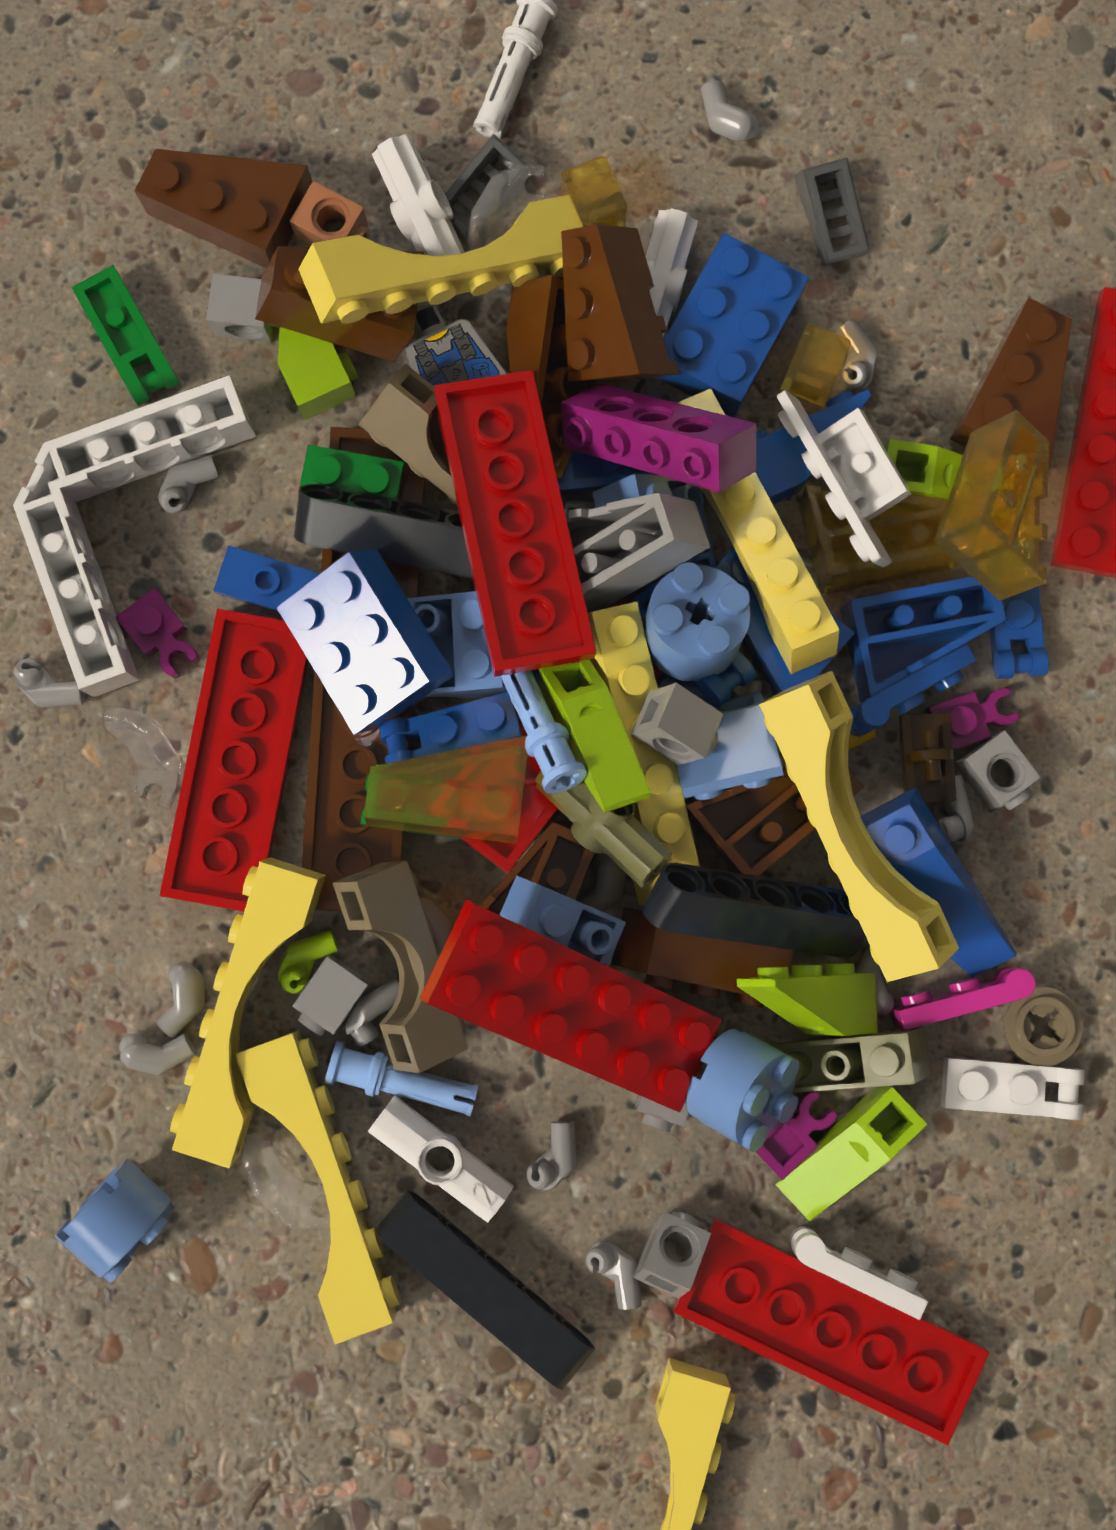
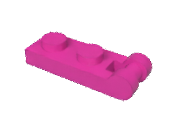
(964, 998)

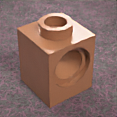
(322, 206)

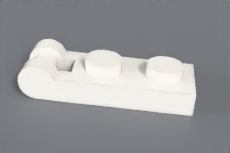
(1010, 1088)
(855, 1271)

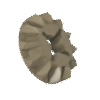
(1064, 1022)

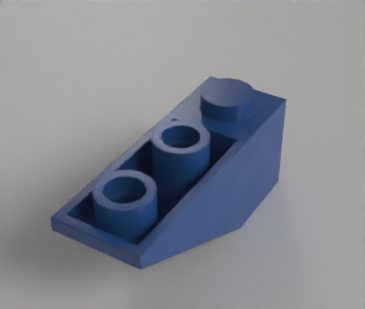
(779, 454)

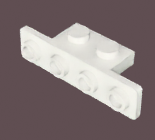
(854, 468)

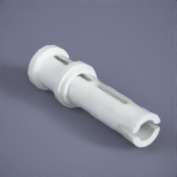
(521, 45)

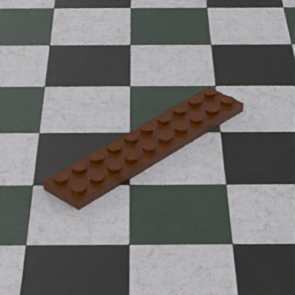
(339, 759)

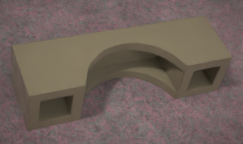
(409, 425)
(388, 906)

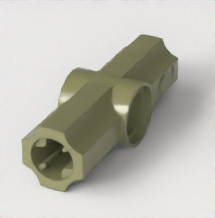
(611, 833)

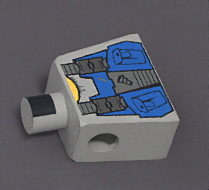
(449, 351)

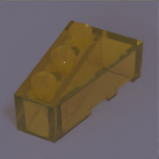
(995, 507)

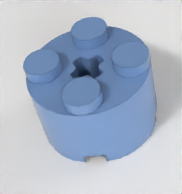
(701, 597)
(744, 1088)
(114, 1219)

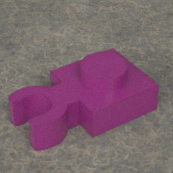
(155, 628)
(971, 719)
(790, 1141)

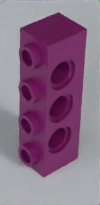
(660, 436)

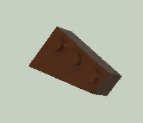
(225, 199)
(287, 304)
(610, 308)
(1022, 374)
(755, 824)
(552, 862)
(698, 960)

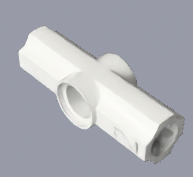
(419, 202)
(667, 259)
(467, 1180)

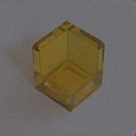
(595, 193)
(815, 364)

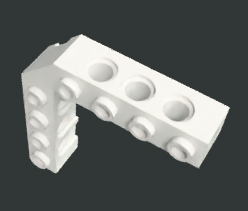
(94, 463)

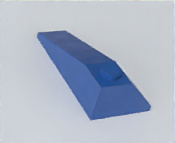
(922, 855)

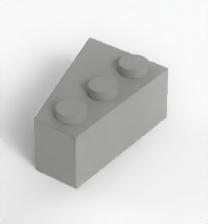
(632, 544)

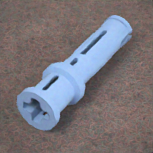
(545, 738)
(376, 1074)

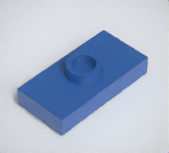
(259, 579)

